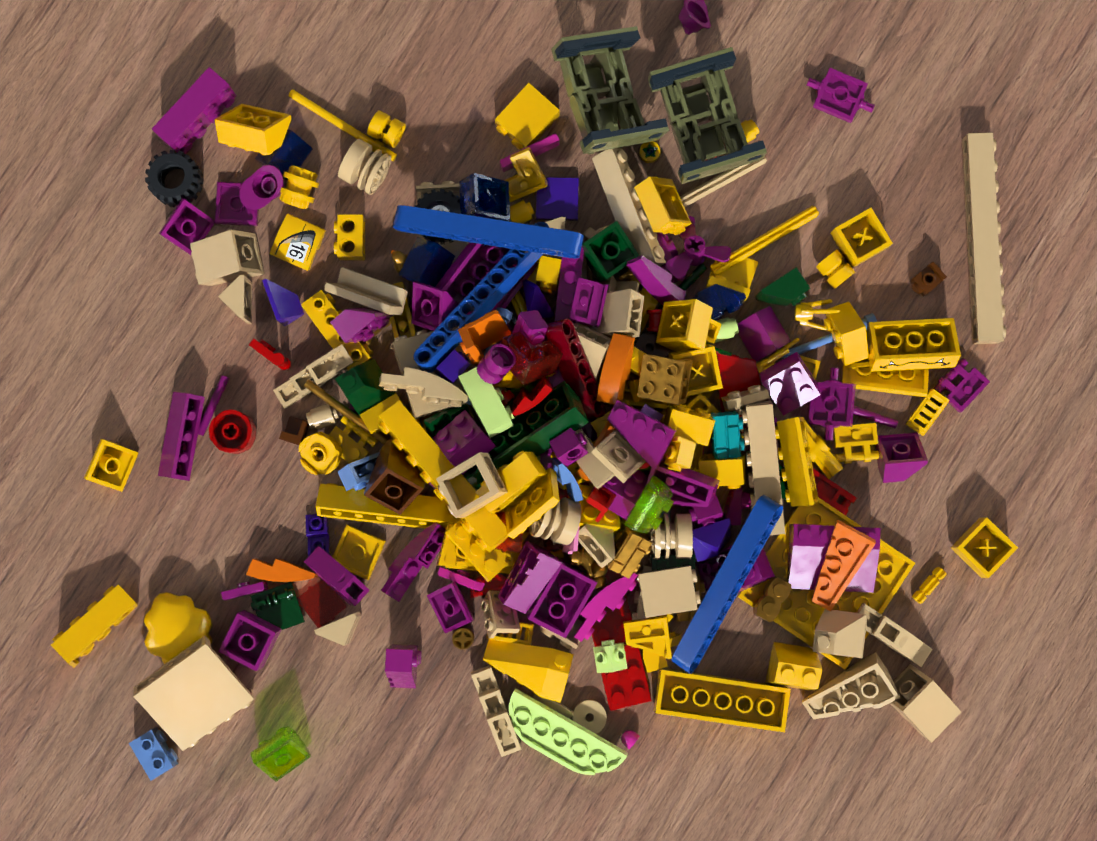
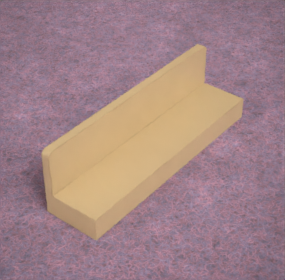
(368, 292)

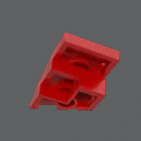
(736, 374)

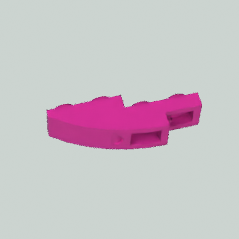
(608, 596)

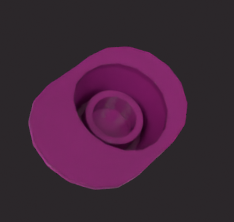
(694, 16)
(261, 187)

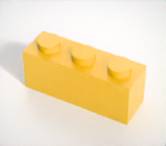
(517, 479)

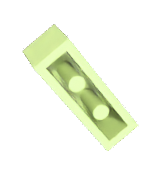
(487, 403)

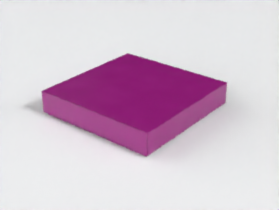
(230, 208)

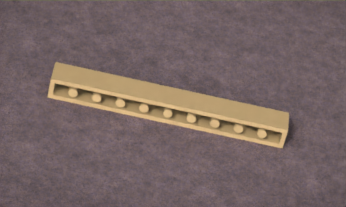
(983, 239)

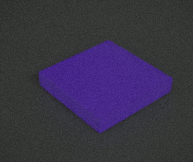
(558, 199)

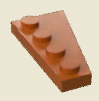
(842, 560)

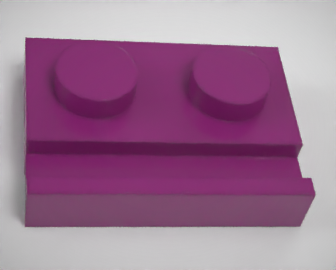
(588, 302)

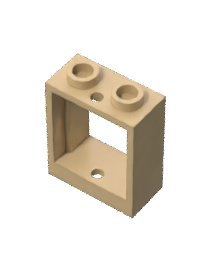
(490, 476)

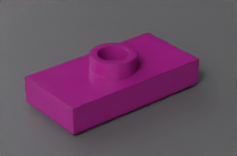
(244, 589)

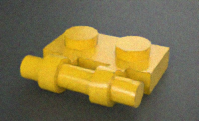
(857, 435)
(351, 449)

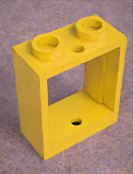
(663, 205)

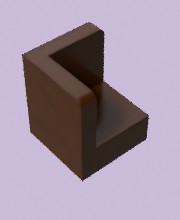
(295, 431)

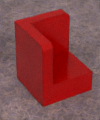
(601, 500)

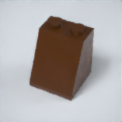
(394, 480)

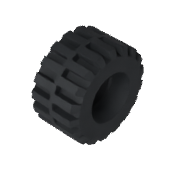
(167, 163)

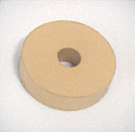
(593, 707)

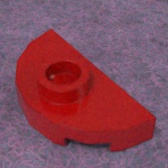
(494, 584)

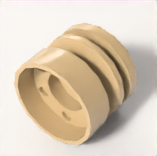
(361, 165)
(558, 522)
(673, 536)

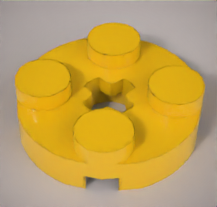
(331, 451)

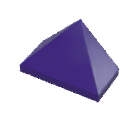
(535, 299)

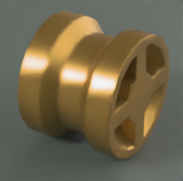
(463, 638)

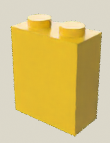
(526, 117)

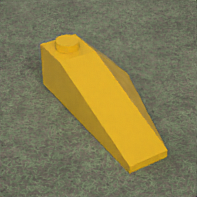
(535, 667)

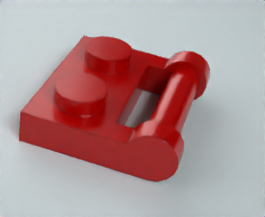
(267, 351)

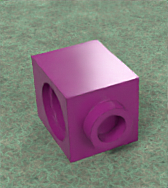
(569, 446)

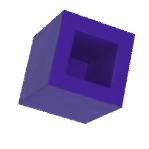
(453, 366)

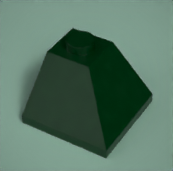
(608, 251)
(362, 386)

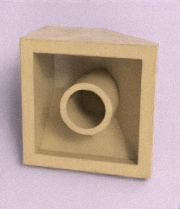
(840, 633)

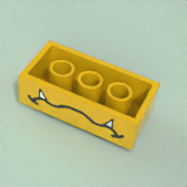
(912, 344)

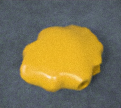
(174, 625)

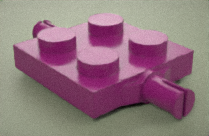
(840, 95)
(834, 405)

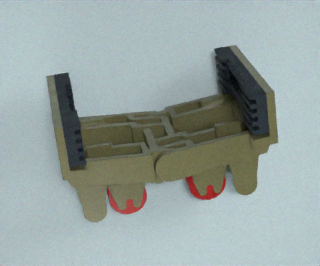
(585, 85)
(691, 106)

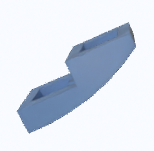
(564, 476)

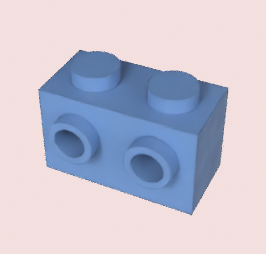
(358, 473)
(154, 753)

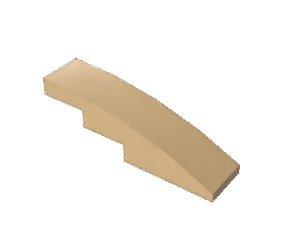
(318, 372)
(592, 466)
(496, 710)

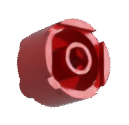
(230, 420)

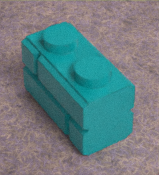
(726, 435)

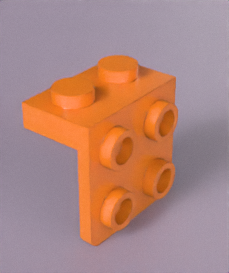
(482, 334)

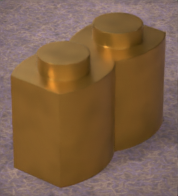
(769, 604)

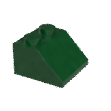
(786, 290)

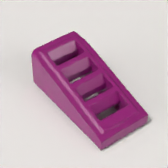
(733, 506)

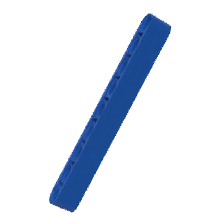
(488, 231)
(473, 302)
(727, 583)

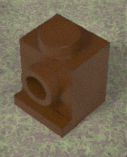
(919, 283)

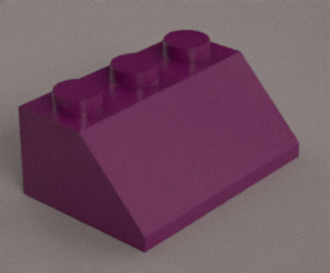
(562, 599)

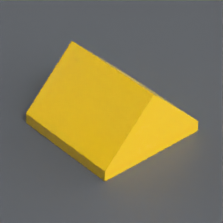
(111, 465)

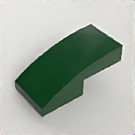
(440, 420)

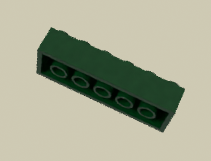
(535, 429)

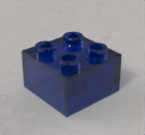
(485, 197)

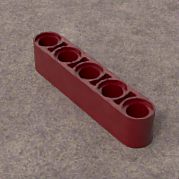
(575, 366)

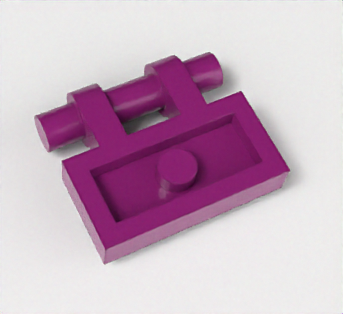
(966, 390)

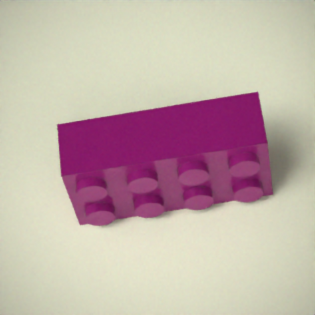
(195, 111)

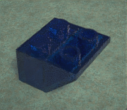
(721, 300)

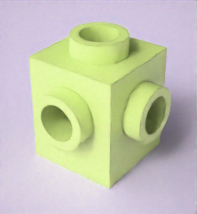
(610, 657)

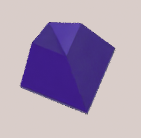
(284, 303)
(711, 539)

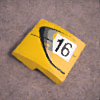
(297, 242)

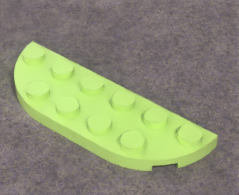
(561, 737)

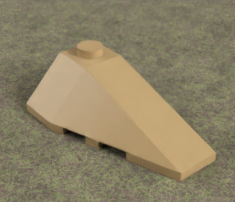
(858, 687)

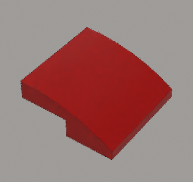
(526, 400)

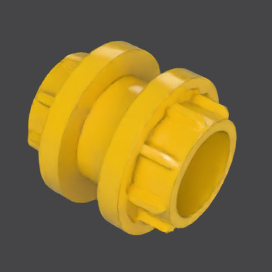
(298, 187)

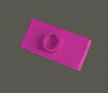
(461, 577)

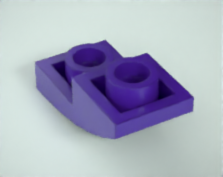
(317, 533)

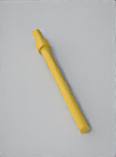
(376, 144)

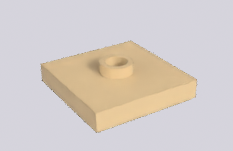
(618, 456)

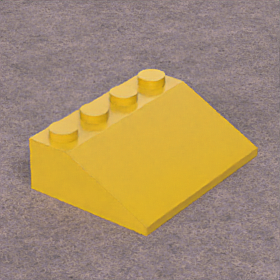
(797, 462)

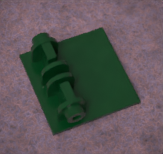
(278, 606)

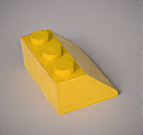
(252, 128)

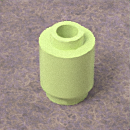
(728, 329)

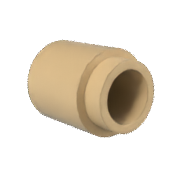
(322, 416)

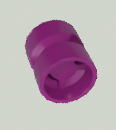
(496, 363)

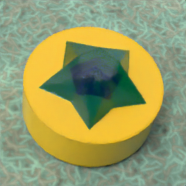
(649, 152)

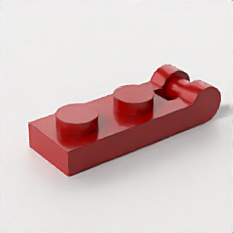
(830, 491)

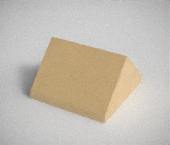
(239, 298)
(340, 630)

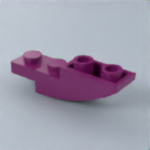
(408, 563)

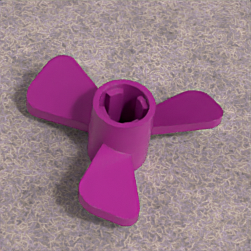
(680, 264)

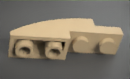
(433, 388)
(895, 636)

